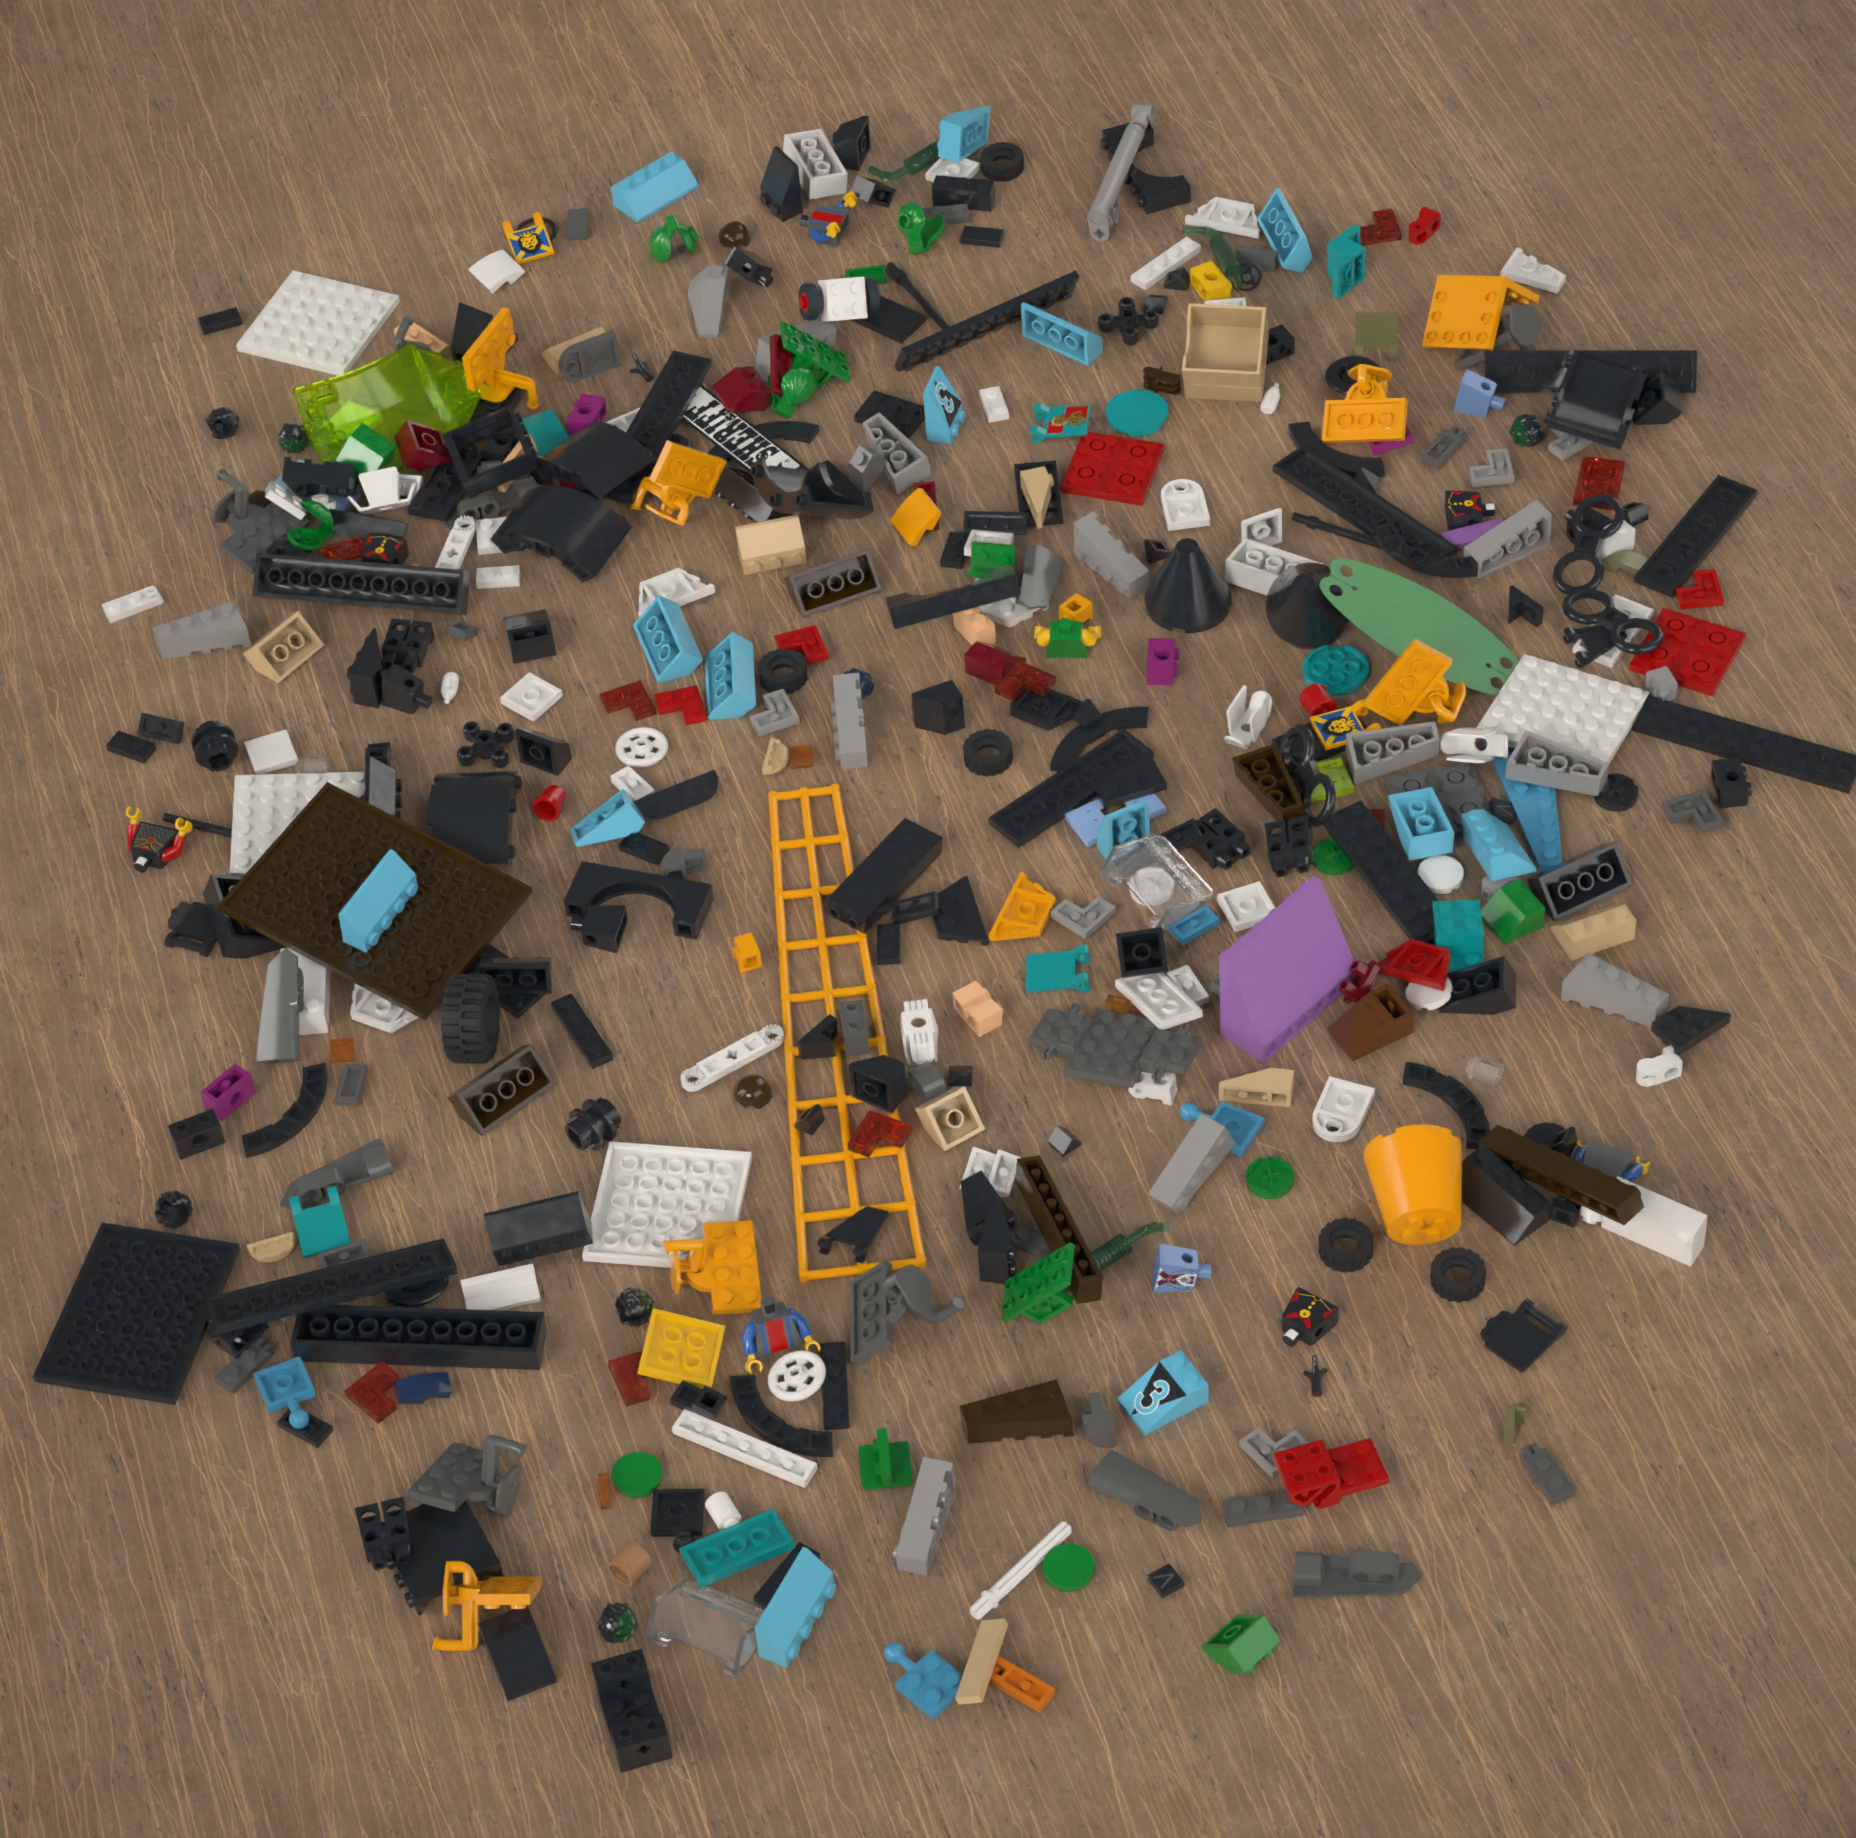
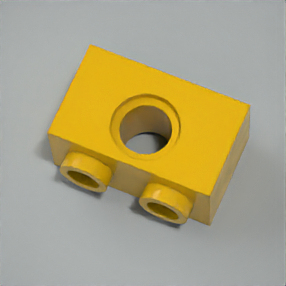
(1210, 282)

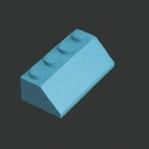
(653, 187)
(1285, 233)
(1060, 335)
(667, 640)
(730, 678)
(1495, 845)
(377, 902)
(794, 1609)

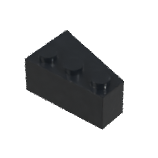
(315, 479)

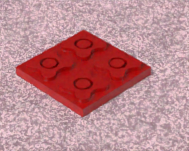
(1112, 468)
(1692, 650)

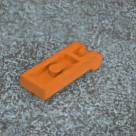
(1021, 1685)

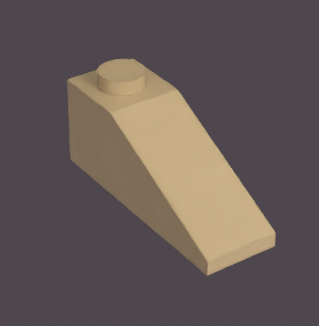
(1037, 490)
(1262, 1087)

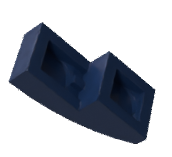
(418, 1387)

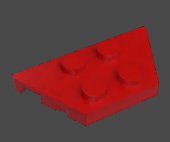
(1417, 964)

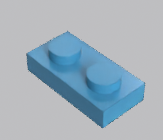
(1194, 925)

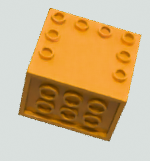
(1469, 309)

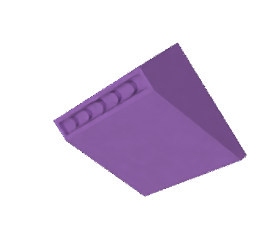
(1283, 972)

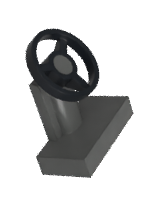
(1255, 263)

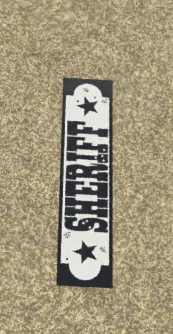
(734, 433)

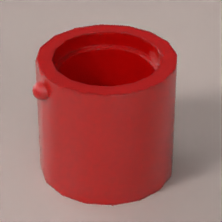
(1316, 700)

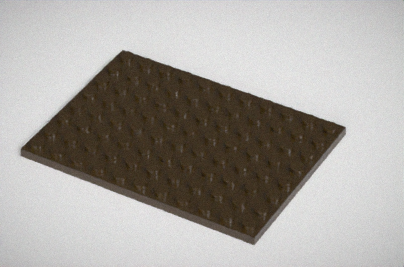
(325, 859)

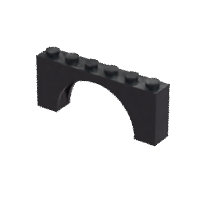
(1151, 191)
(912, 609)
(600, 883)

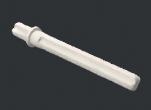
(990, 1598)

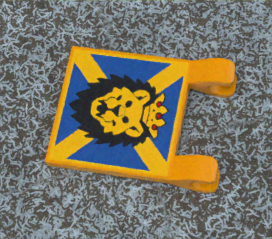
(530, 242)
(1334, 725)

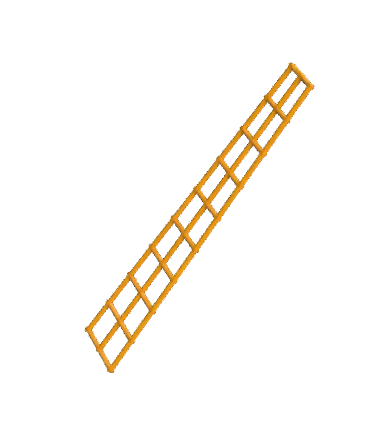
(841, 1099)

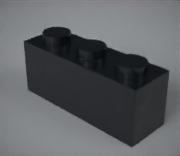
(976, 193)

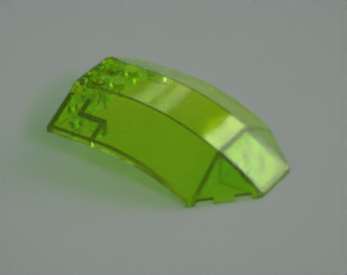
(383, 396)

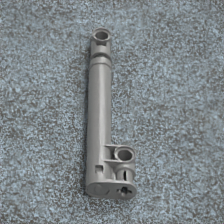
(1105, 207)

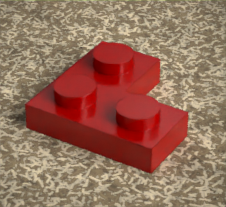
(1704, 594)
(805, 640)
(685, 700)

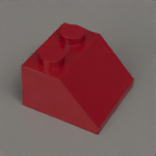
(742, 390)
(421, 446)
(989, 662)

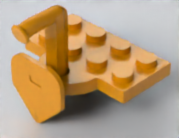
(486, 363)
(1366, 416)
(677, 479)
(1418, 686)
(719, 1265)
(496, 1591)

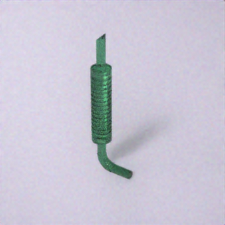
(911, 164)
(1222, 251)
(1121, 1246)

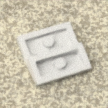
(496, 270)
(998, 1168)

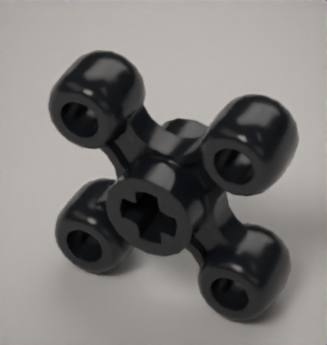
(1128, 321)
(485, 744)

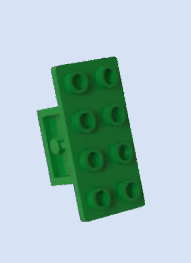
(814, 355)
(1039, 1288)

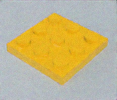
(681, 1349)

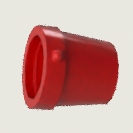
(549, 803)

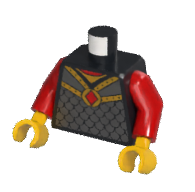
(154, 844)

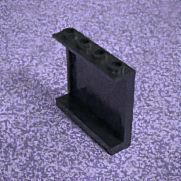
(438, 1538)

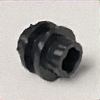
(214, 746)
(592, 1124)

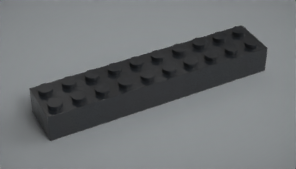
(361, 583)
(421, 1337)

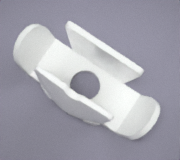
(382, 491)
(1256, 716)
(1464, 742)
(922, 1039)

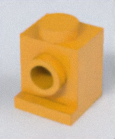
(1071, 609)
(746, 952)

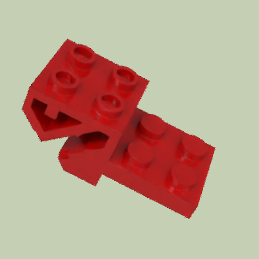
(1326, 1475)

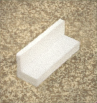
(501, 1289)

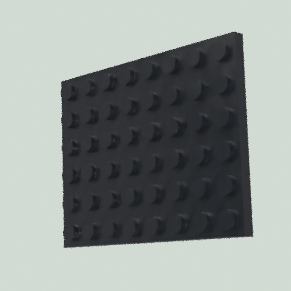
(136, 1313)

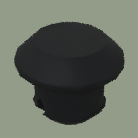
(682, 1538)

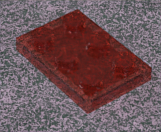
(1599, 477)

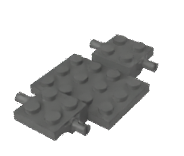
(1114, 1045)

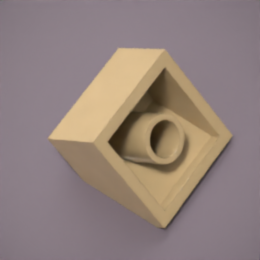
(950, 1117)

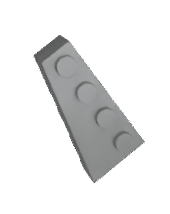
(1512, 539)
(1109, 556)
(202, 632)
(849, 721)
(1389, 749)
(1555, 766)
(1191, 1164)
(925, 1516)

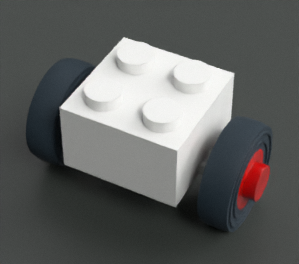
(839, 299)

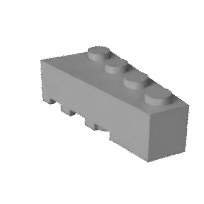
(820, 331)
(905, 461)
(1614, 991)

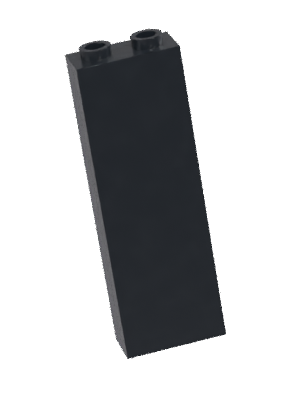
(884, 875)

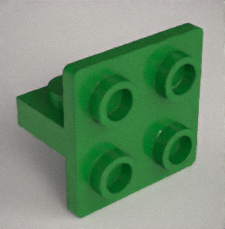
(989, 556)
(885, 1463)

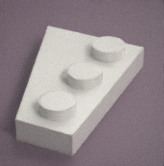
(1530, 272)

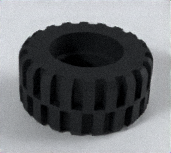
(470, 1018)

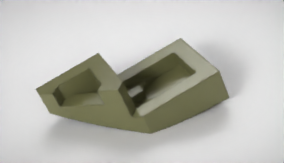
(1626, 560)
(1514, 1414)

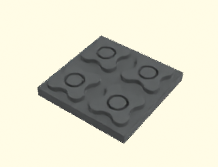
(1454, 785)

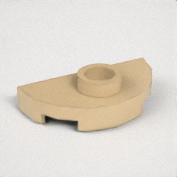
(776, 757)
(273, 1248)

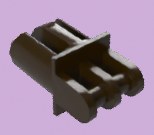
(1161, 380)

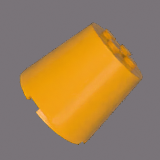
(1417, 1182)

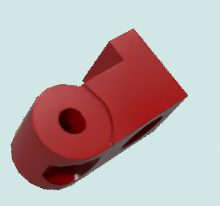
(1425, 226)

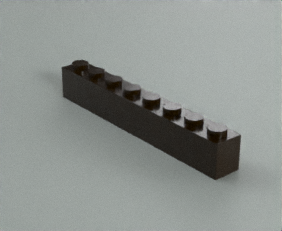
(1565, 1175)
(1058, 1226)

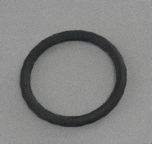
(544, 220)

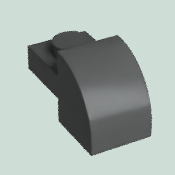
(679, 864)
(925, 1080)
(1098, 1426)

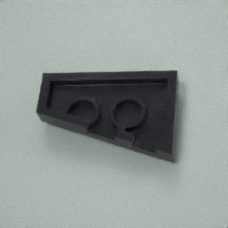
(1132, 783)

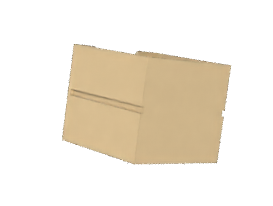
(1225, 352)

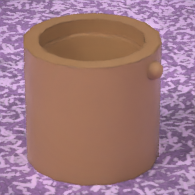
(629, 1564)

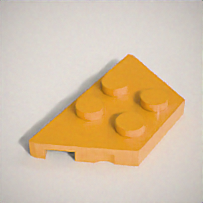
(1023, 912)

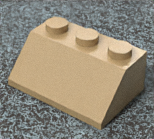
(552, 355)
(770, 544)
(284, 648)
(1595, 930)

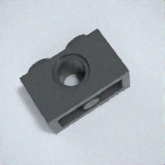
(854, 1028)

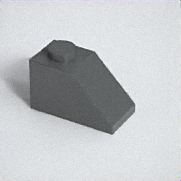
(866, 467)

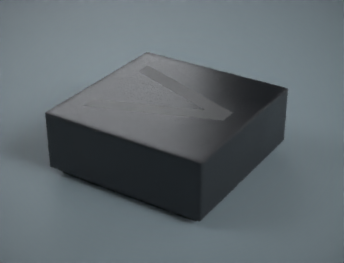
(1502, 810)
(1165, 1581)

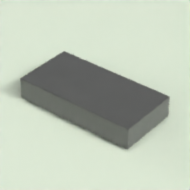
(577, 224)
(351, 1084)

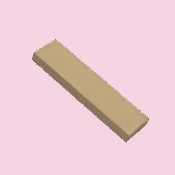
(981, 1661)

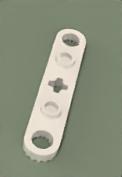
(457, 544)
(720, 1064)

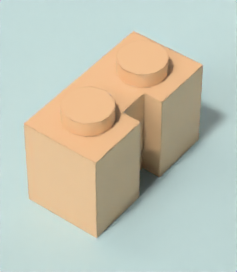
(975, 626)
(978, 1008)

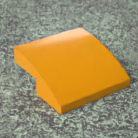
(916, 516)

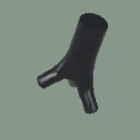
(641, 369)
(1315, 1377)

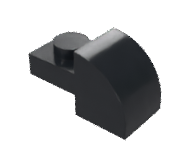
(380, 752)
(699, 1401)

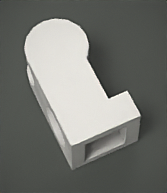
(1659, 1068)
(1162, 1090)

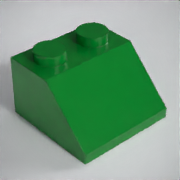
(367, 450)
(1513, 912)
(1242, 1643)

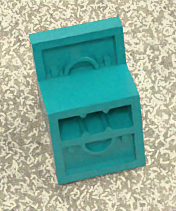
(1346, 261)
(1460, 930)

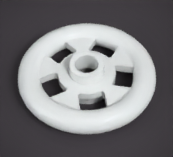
(641, 747)
(796, 1376)

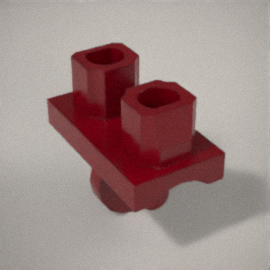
(1362, 983)

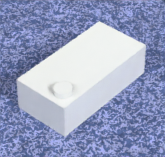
(818, 165)
(1258, 565)
(315, 1014)
(1664, 1227)

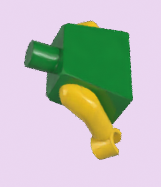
(1067, 638)

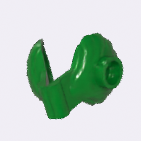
(918, 232)
(661, 236)
(797, 387)
(313, 538)

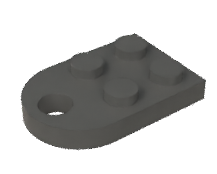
(590, 357)

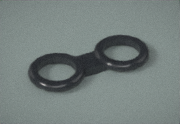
(1588, 543)
(1613, 620)
(1308, 773)

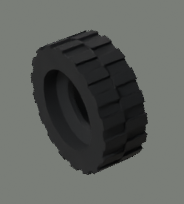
(1000, 151)
(779, 659)
(988, 739)
(1345, 1229)
(1458, 1290)

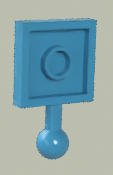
(1240, 1123)
(285, 1387)
(928, 1683)

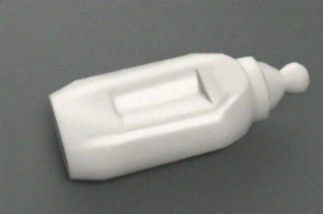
(1270, 399)
(449, 686)

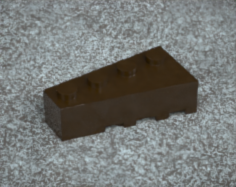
(1269, 782)
(1018, 1414)

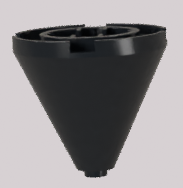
(1188, 591)
(1301, 611)

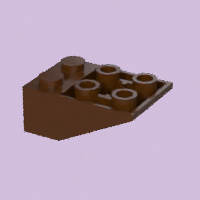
(1372, 1023)

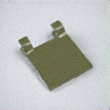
(1376, 331)

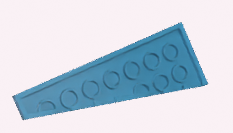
(1536, 814)

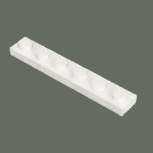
(744, 1448)

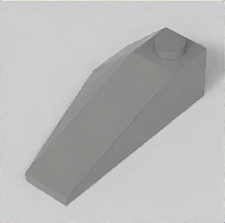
(708, 299)

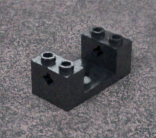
(626, 1691)

